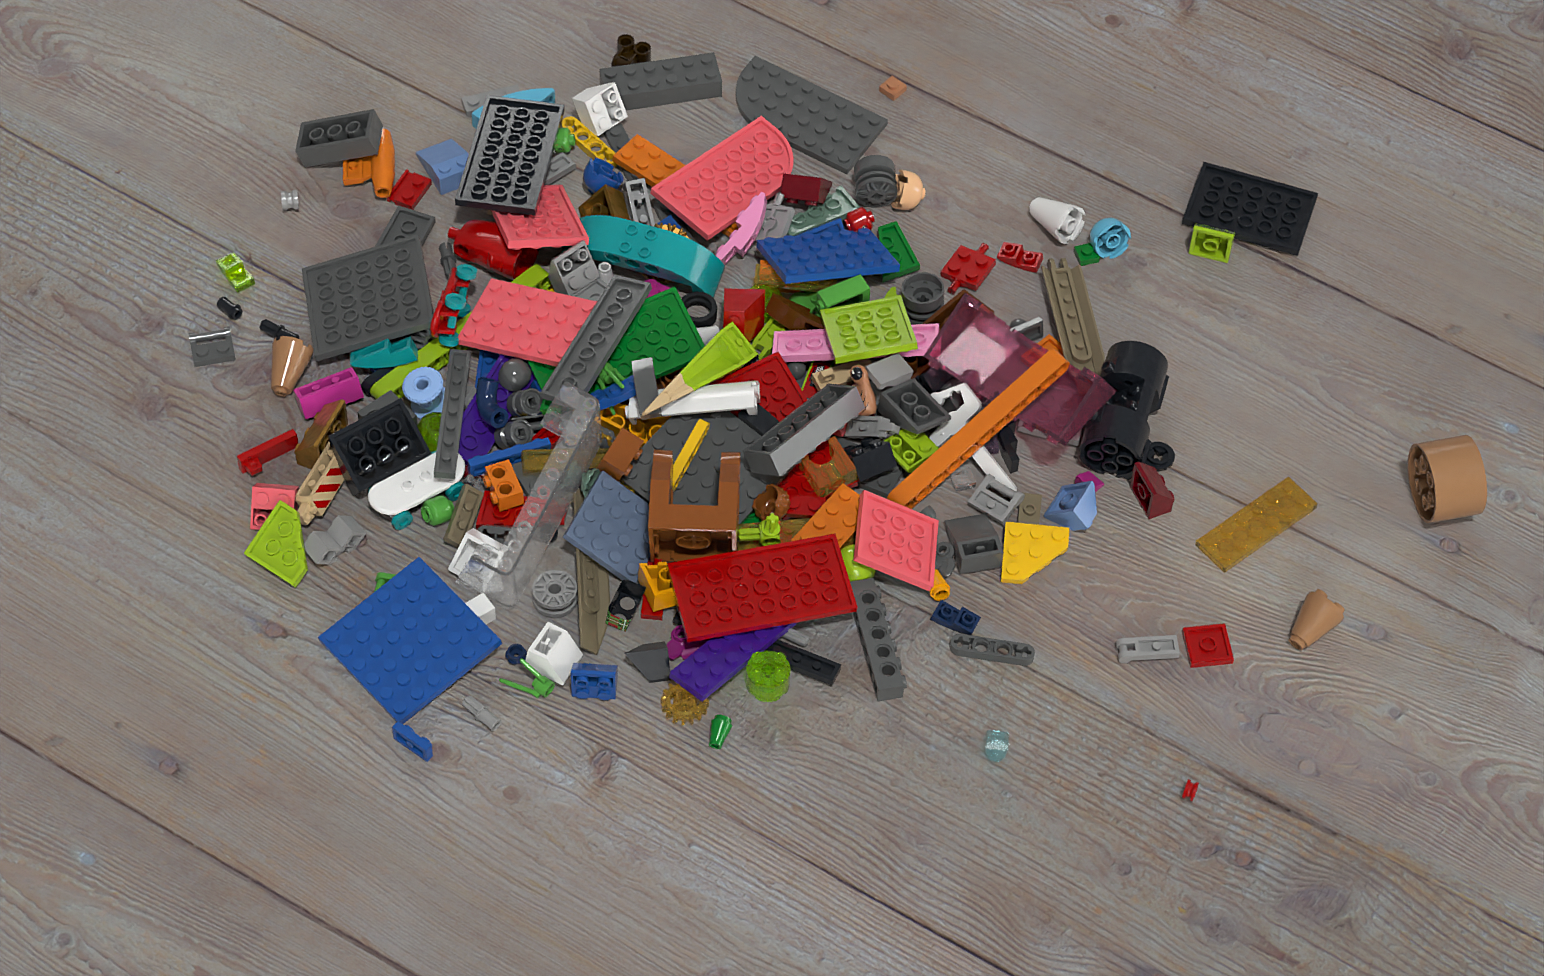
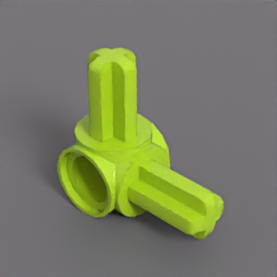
(767, 532)

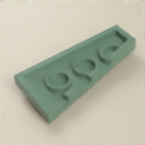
(834, 207)

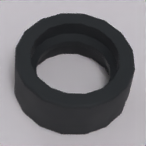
(705, 300)

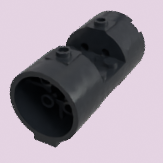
(1120, 429)

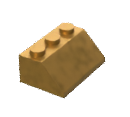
(605, 202)
(326, 422)

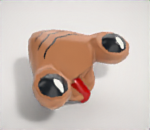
(861, 378)

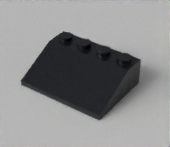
(378, 446)

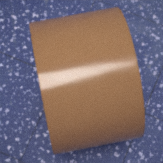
(1447, 478)

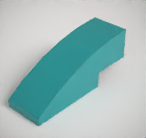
(385, 354)

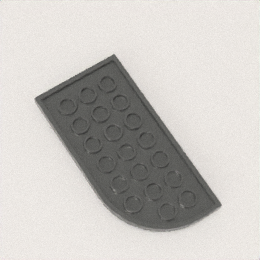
(807, 114)

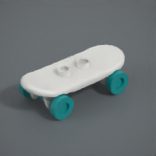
(412, 487)

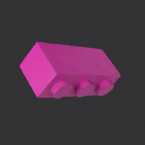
(338, 386)

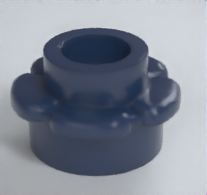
(515, 649)

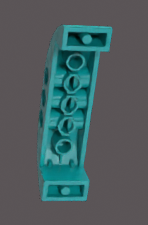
(652, 252)

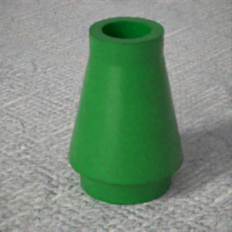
(719, 730)

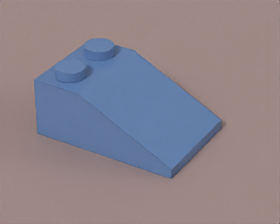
(444, 164)

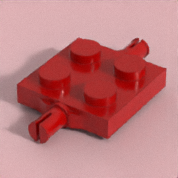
(968, 268)

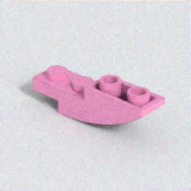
(749, 225)

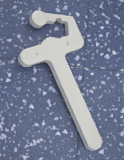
(958, 420)

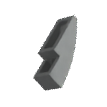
(645, 386)

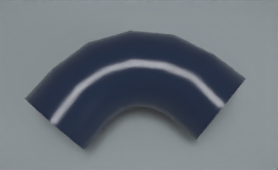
(487, 403)

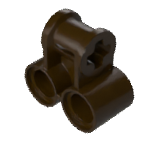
(629, 52)

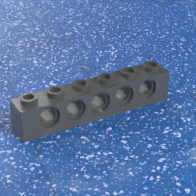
(884, 686)

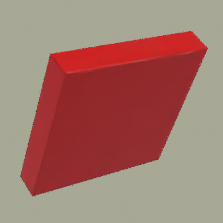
(1207, 645)

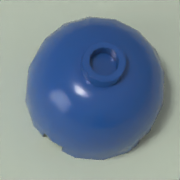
(599, 173)

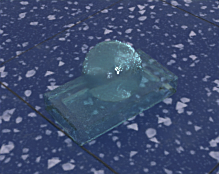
(996, 745)

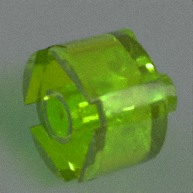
(768, 675)

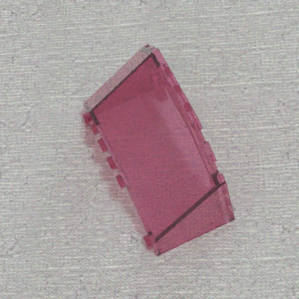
(989, 358)

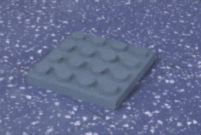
(612, 528)

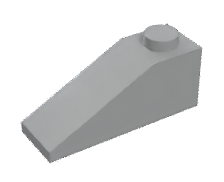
(638, 201)

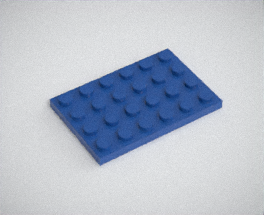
(827, 255)

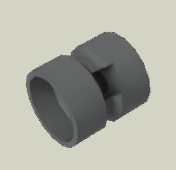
(524, 403)
(513, 433)

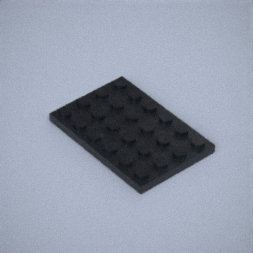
(1251, 207)

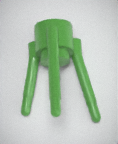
(609, 375)
(541, 684)

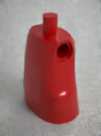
(484, 245)

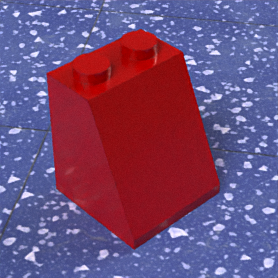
(745, 309)

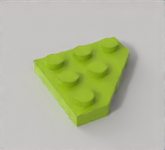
(281, 545)

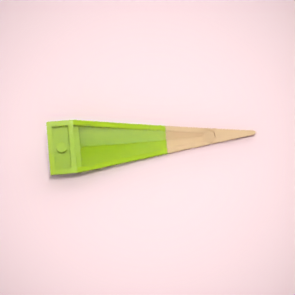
(720, 356)

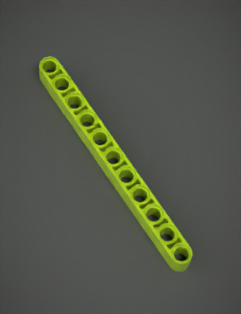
(437, 355)

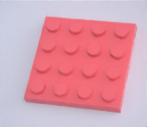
(896, 540)

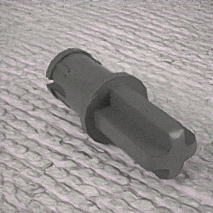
(447, 258)

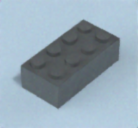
(339, 138)

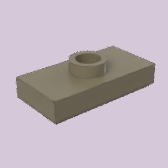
(1030, 509)

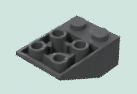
(974, 543)

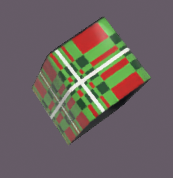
(626, 589)

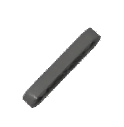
(992, 646)

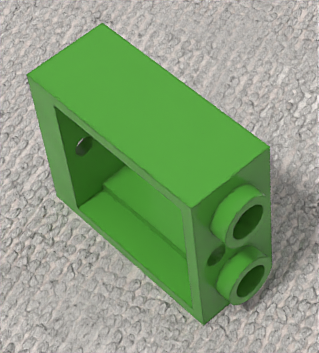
(851, 288)

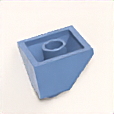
(1074, 506)

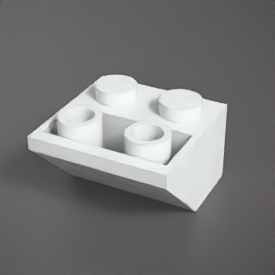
(600, 107)
(553, 653)

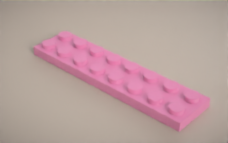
(814, 344)

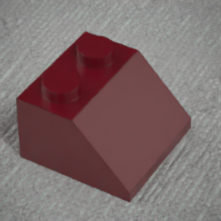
(805, 188)
(1151, 490)

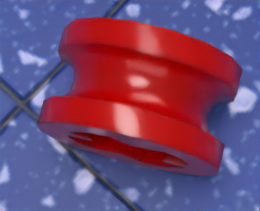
(1190, 790)

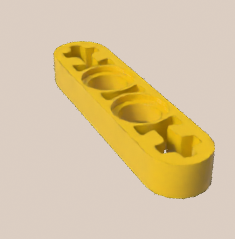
(591, 141)
(689, 451)

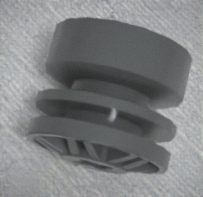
(875, 181)
(922, 296)

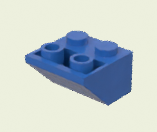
(594, 681)

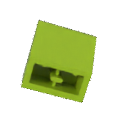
(911, 449)

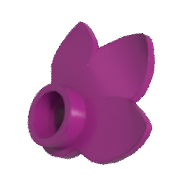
(679, 646)

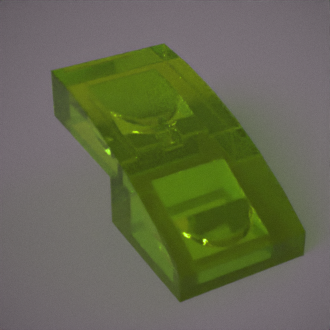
(234, 272)

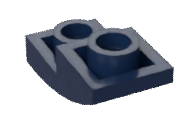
(955, 619)

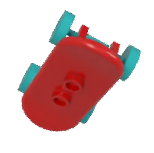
(452, 305)

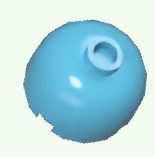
(1109, 237)

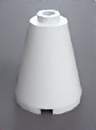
(1058, 218)

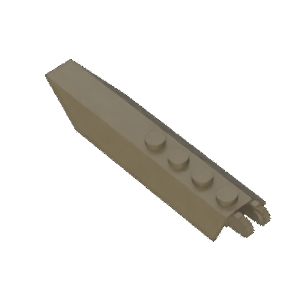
(1073, 316)
(592, 594)

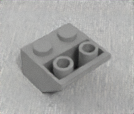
(572, 270)

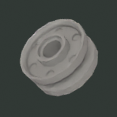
(544, 594)

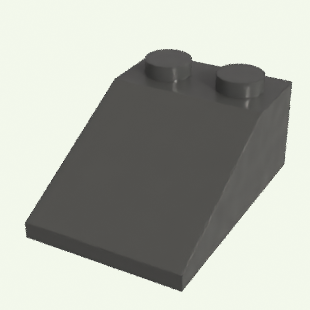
(911, 407)

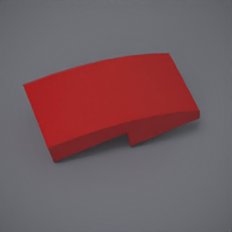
(1017, 257)

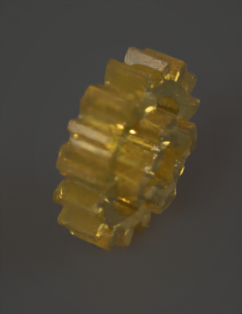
(683, 706)

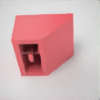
(265, 499)

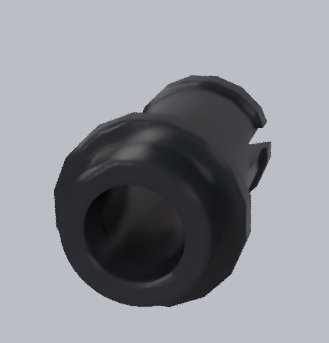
(233, 310)

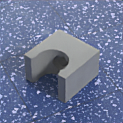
(888, 373)

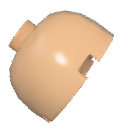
(909, 190)

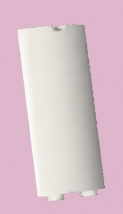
(707, 399)

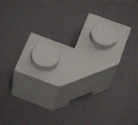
(341, 536)

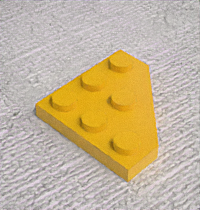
(1030, 549)

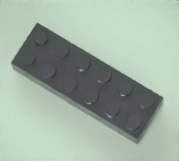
(665, 81)
(804, 429)

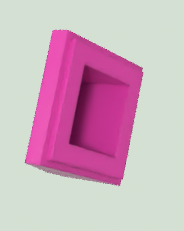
(1088, 476)

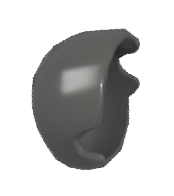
(514, 374)

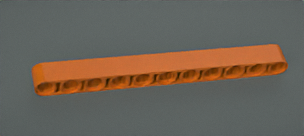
(979, 430)

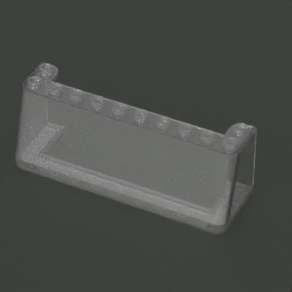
(507, 571)

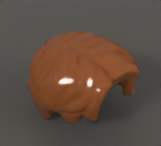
(771, 500)

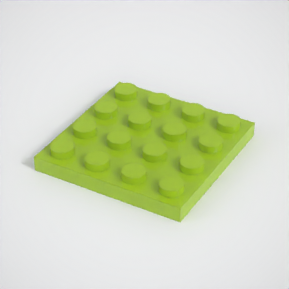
(868, 329)

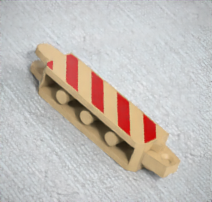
(319, 486)

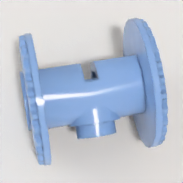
(424, 390)

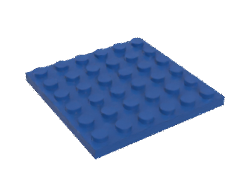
(409, 640)

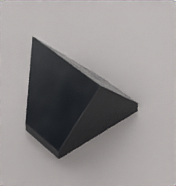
(652, 661)

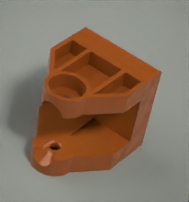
(692, 530)

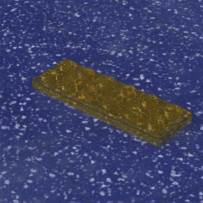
(1256, 524)

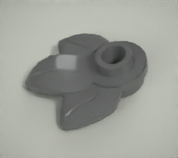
(944, 561)

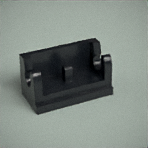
(933, 380)

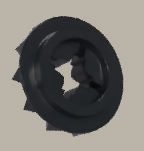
(1161, 449)

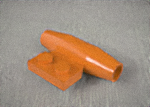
(378, 167)

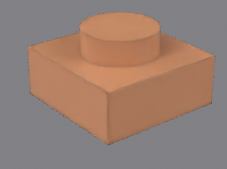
(892, 88)

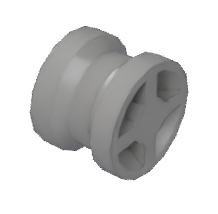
(289, 200)

